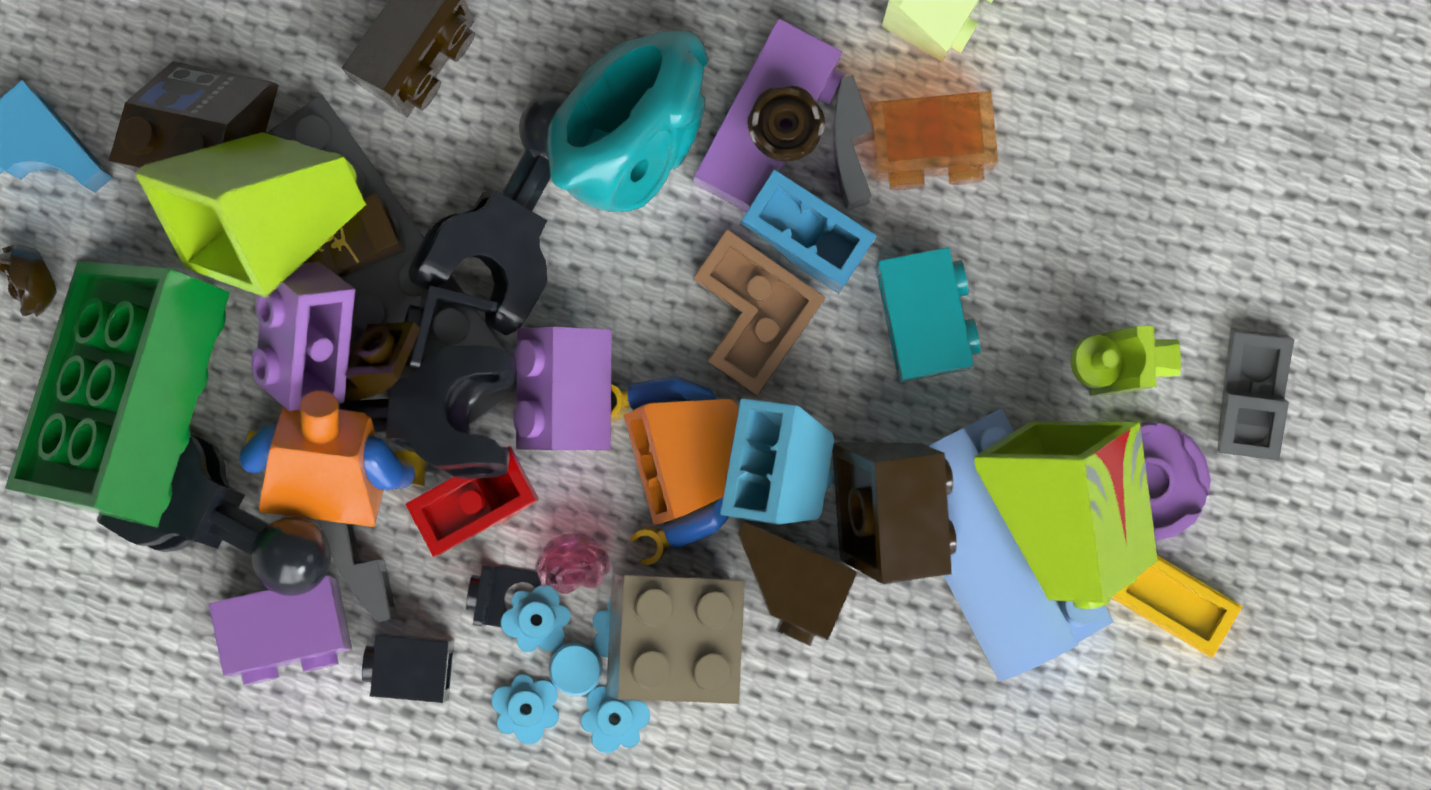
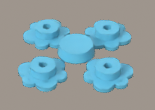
(573, 671)

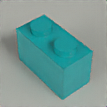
(926, 314)

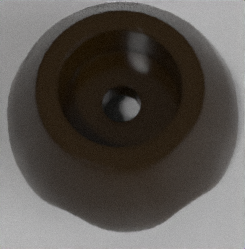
(790, 104)
(28, 279)

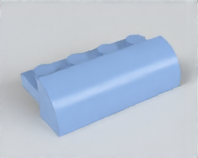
(991, 575)

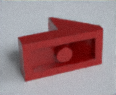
(470, 506)

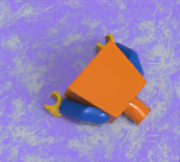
(682, 455)
(327, 463)

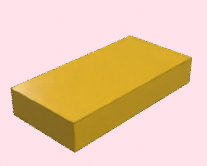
(1181, 606)

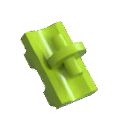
(1124, 360)

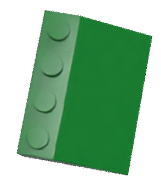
(119, 390)

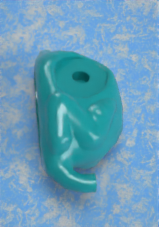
(629, 121)

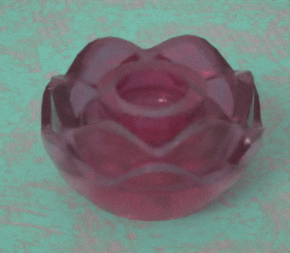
(572, 562)

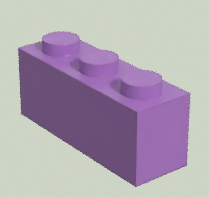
(789, 57)

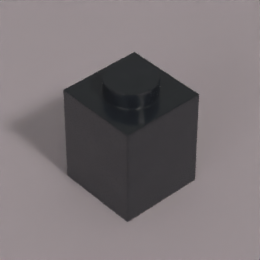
(409, 668)

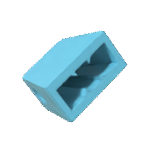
(777, 464)

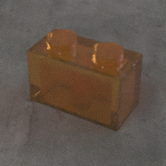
(933, 138)

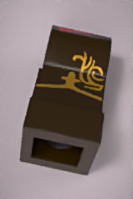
(361, 241)

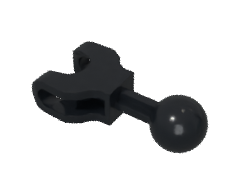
(500, 228)
(433, 408)
(286, 554)

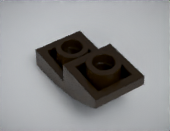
(378, 358)

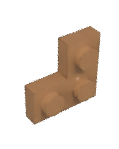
(771, 305)

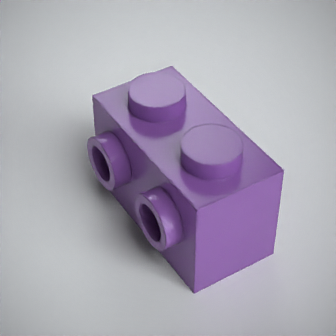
(304, 336)
(563, 389)
(278, 630)

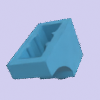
(39, 140)
(808, 231)

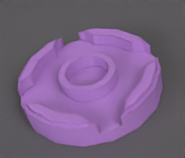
(1186, 478)

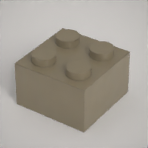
(675, 639)

